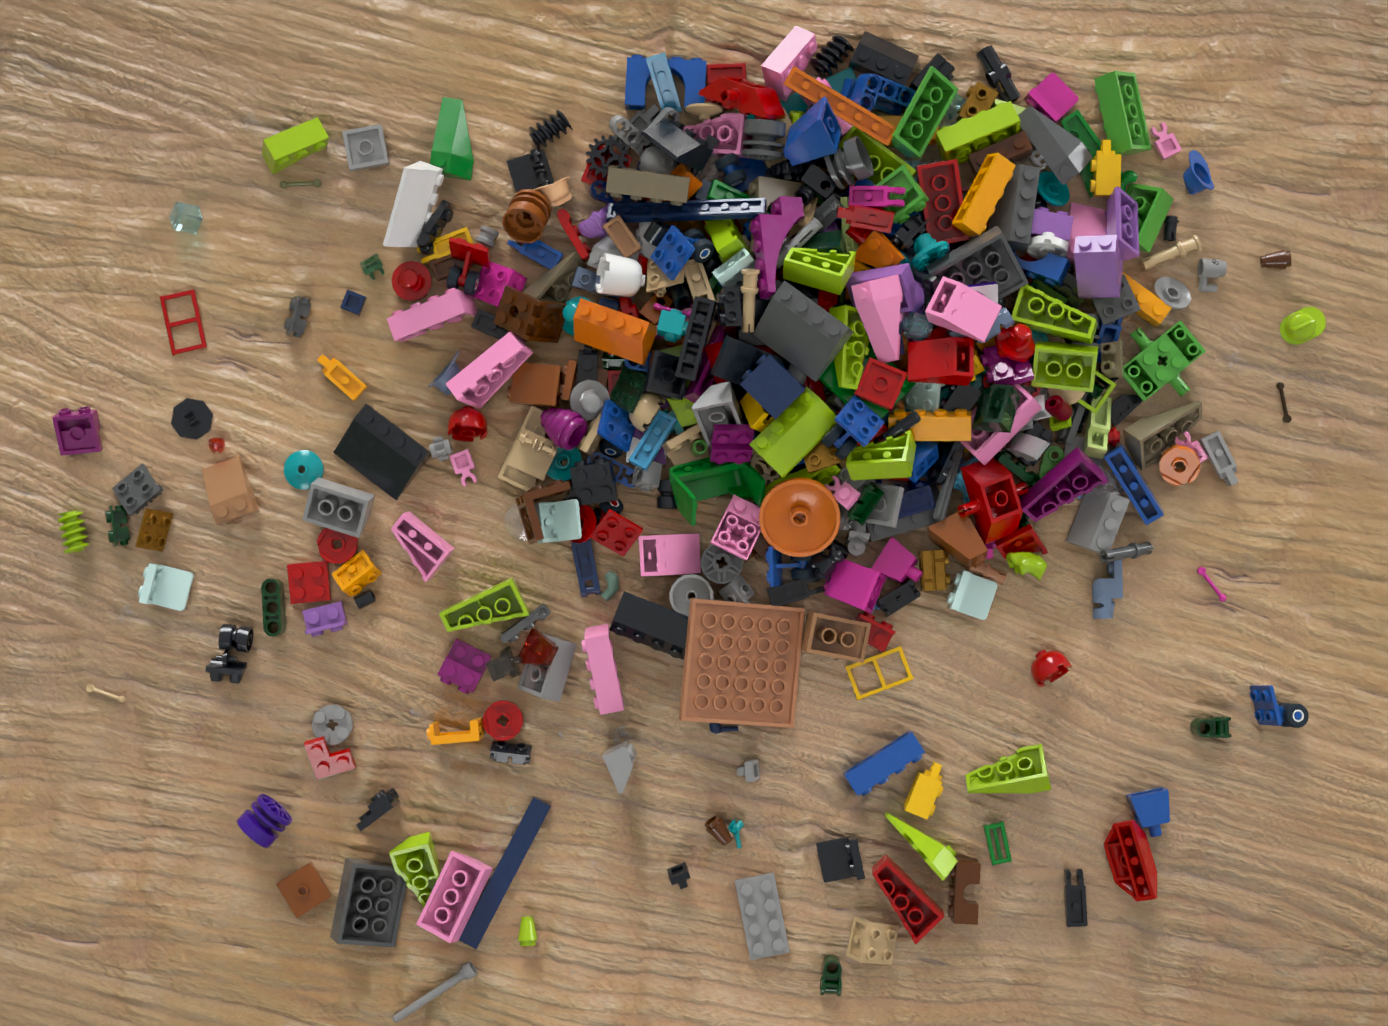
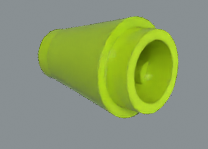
(527, 932)

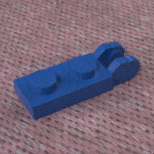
(539, 252)

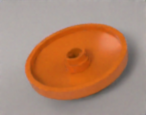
(799, 517)

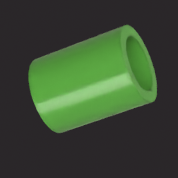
(702, 444)

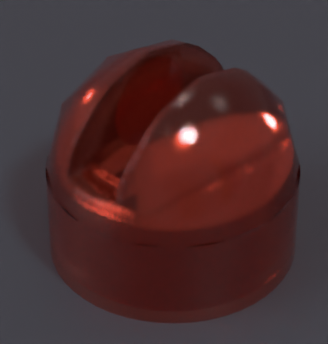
(216, 444)

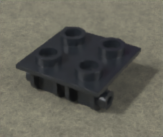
(530, 170)

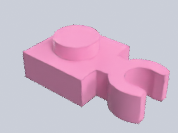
(1166, 144)
(1194, 446)
(463, 463)
(844, 493)

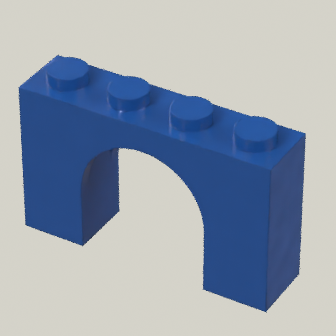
(691, 73)

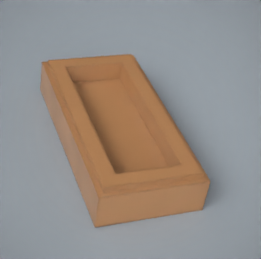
(622, 237)

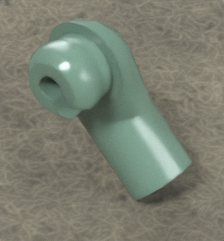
(613, 585)

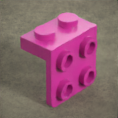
(1052, 98)
(493, 282)

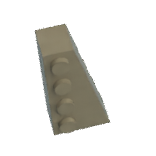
(647, 184)

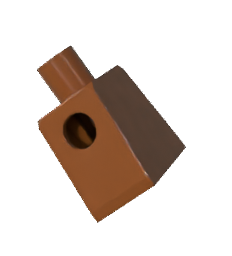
(651, 315)

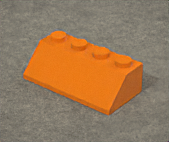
(613, 331)

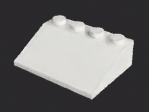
(413, 204)

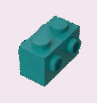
(672, 325)

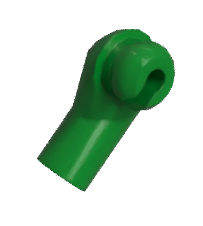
(1128, 177)

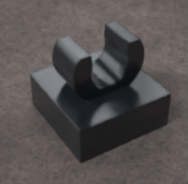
(679, 874)

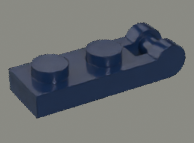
(586, 568)

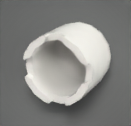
(619, 276)

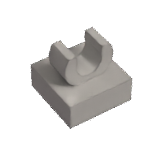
(750, 770)

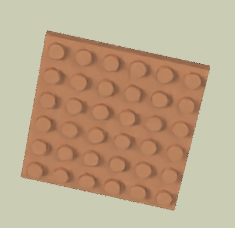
(741, 663)

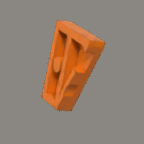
(878, 251)

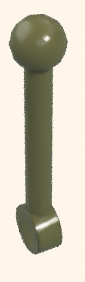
(317, 183)

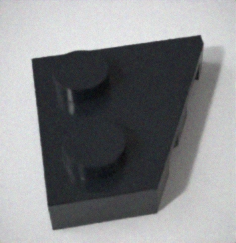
(938, 471)

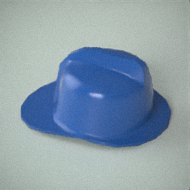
(1197, 175)

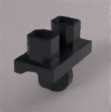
(226, 665)

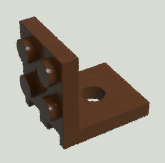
(532, 316)
(527, 508)

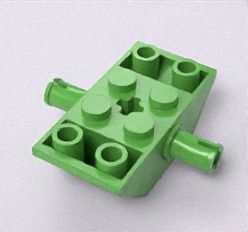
(1175, 349)

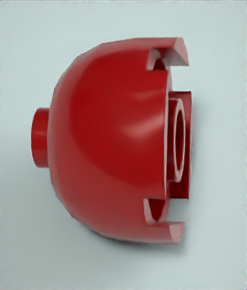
(467, 424)
(1049, 667)

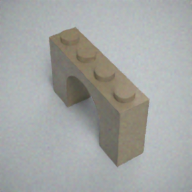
(770, 189)

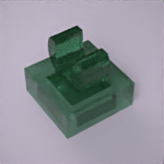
(371, 264)

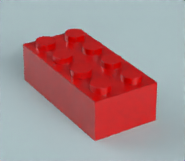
(943, 188)

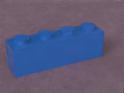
(1134, 484)
(884, 763)

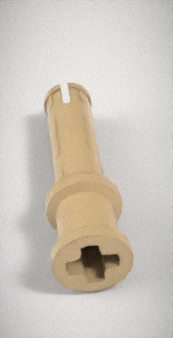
(1179, 250)
(749, 291)

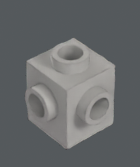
(737, 591)

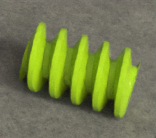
(72, 531)

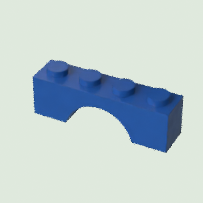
(1049, 269)

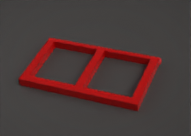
(196, 319)

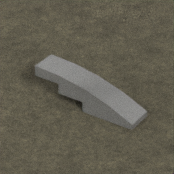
(1026, 446)

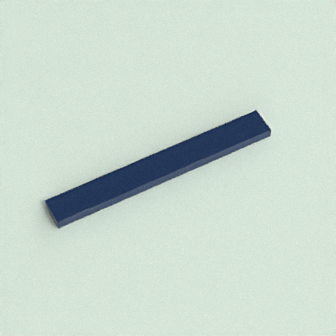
(692, 210)
(505, 872)

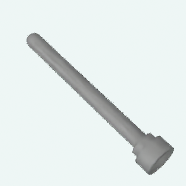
(467, 971)

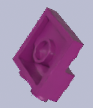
(1004, 370)
(77, 431)
(731, 443)
(464, 666)

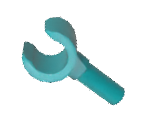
(734, 828)

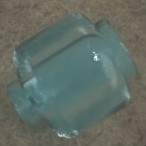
(916, 326)

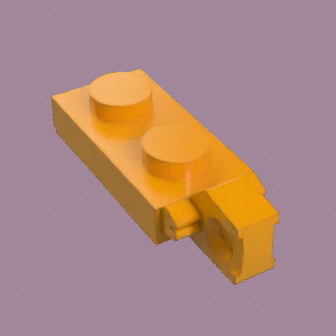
(342, 377)

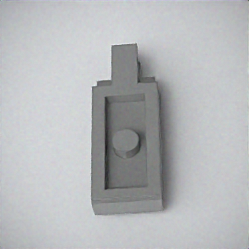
(1220, 457)

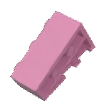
(793, 51)
(422, 544)

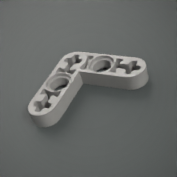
(639, 141)

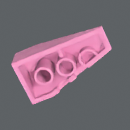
(728, 130)
(879, 310)

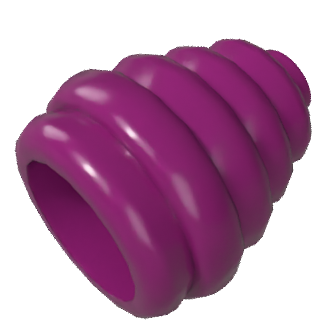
(564, 427)

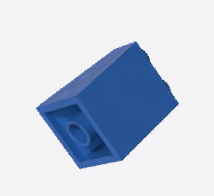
(813, 134)

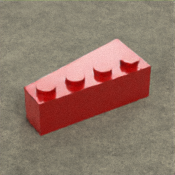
(908, 900)

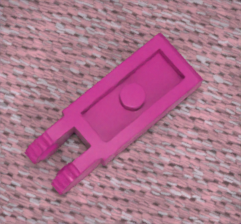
(875, 196)

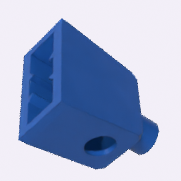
(1150, 809)

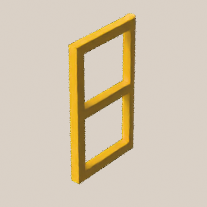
(884, 686)

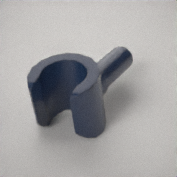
(716, 728)

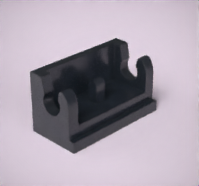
(898, 597)

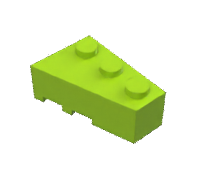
(294, 144)
(725, 237)

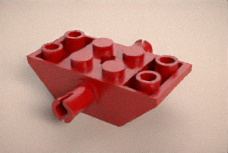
(745, 96)
(992, 499)

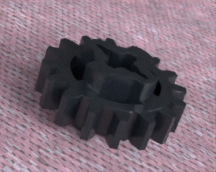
(599, 155)
(786, 171)

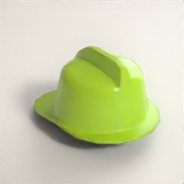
(1302, 325)

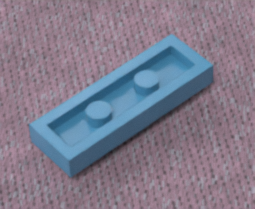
(663, 82)
(652, 440)

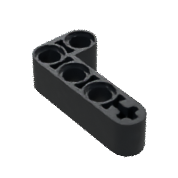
(657, 231)

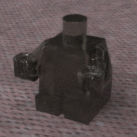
(504, 665)

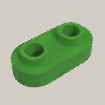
(1048, 462)

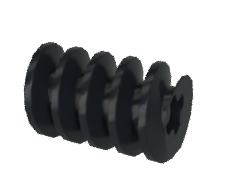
(831, 54)
(549, 129)

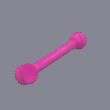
(658, 307)
(1202, 571)

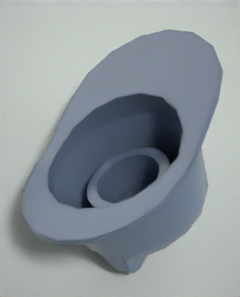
(447, 374)

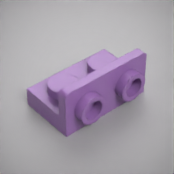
(325, 617)

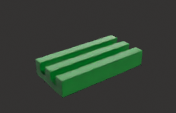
(993, 826)

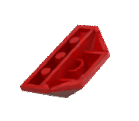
(1131, 860)

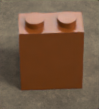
(536, 385)
(959, 540)

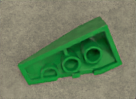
(452, 142)

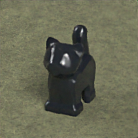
(825, 564)

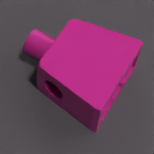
(897, 563)

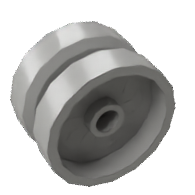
(685, 585)

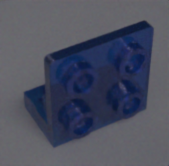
(916, 498)

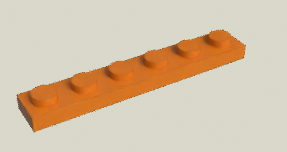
(841, 106)

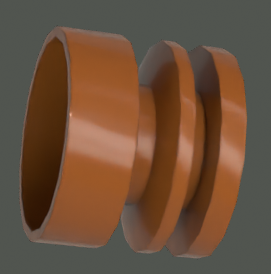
(527, 216)

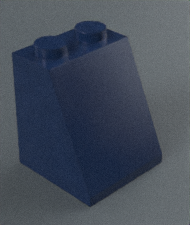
(772, 385)

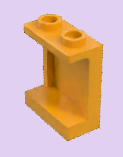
(475, 733)

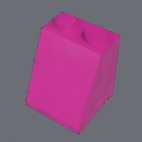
(855, 585)

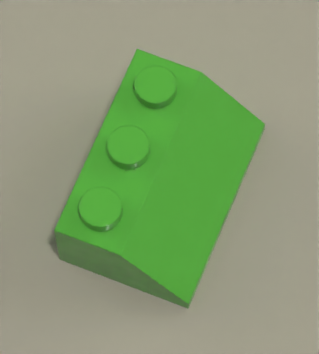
(1152, 210)

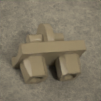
(1112, 359)

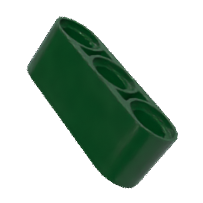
(268, 616)

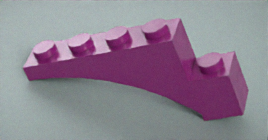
(768, 236)

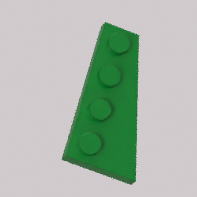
(1078, 127)

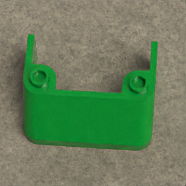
(706, 479)

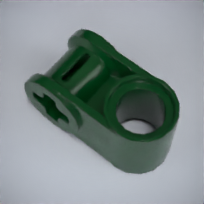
(1214, 727)
(831, 979)

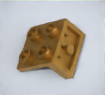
(822, 457)

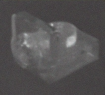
(1112, 486)

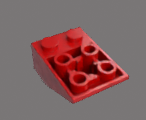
(941, 361)

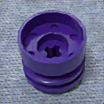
(264, 820)

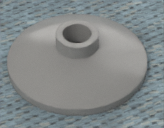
(1172, 292)

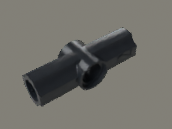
(998, 74)
(680, 295)

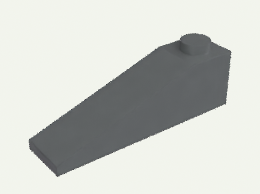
(1057, 147)

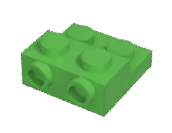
(914, 196)

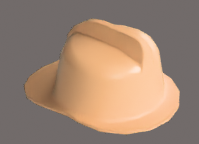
(557, 193)

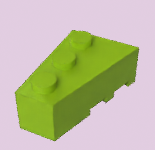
(819, 269)
(884, 459)

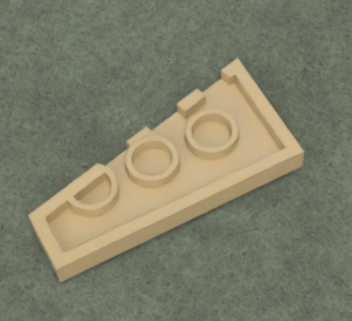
(512, 475)

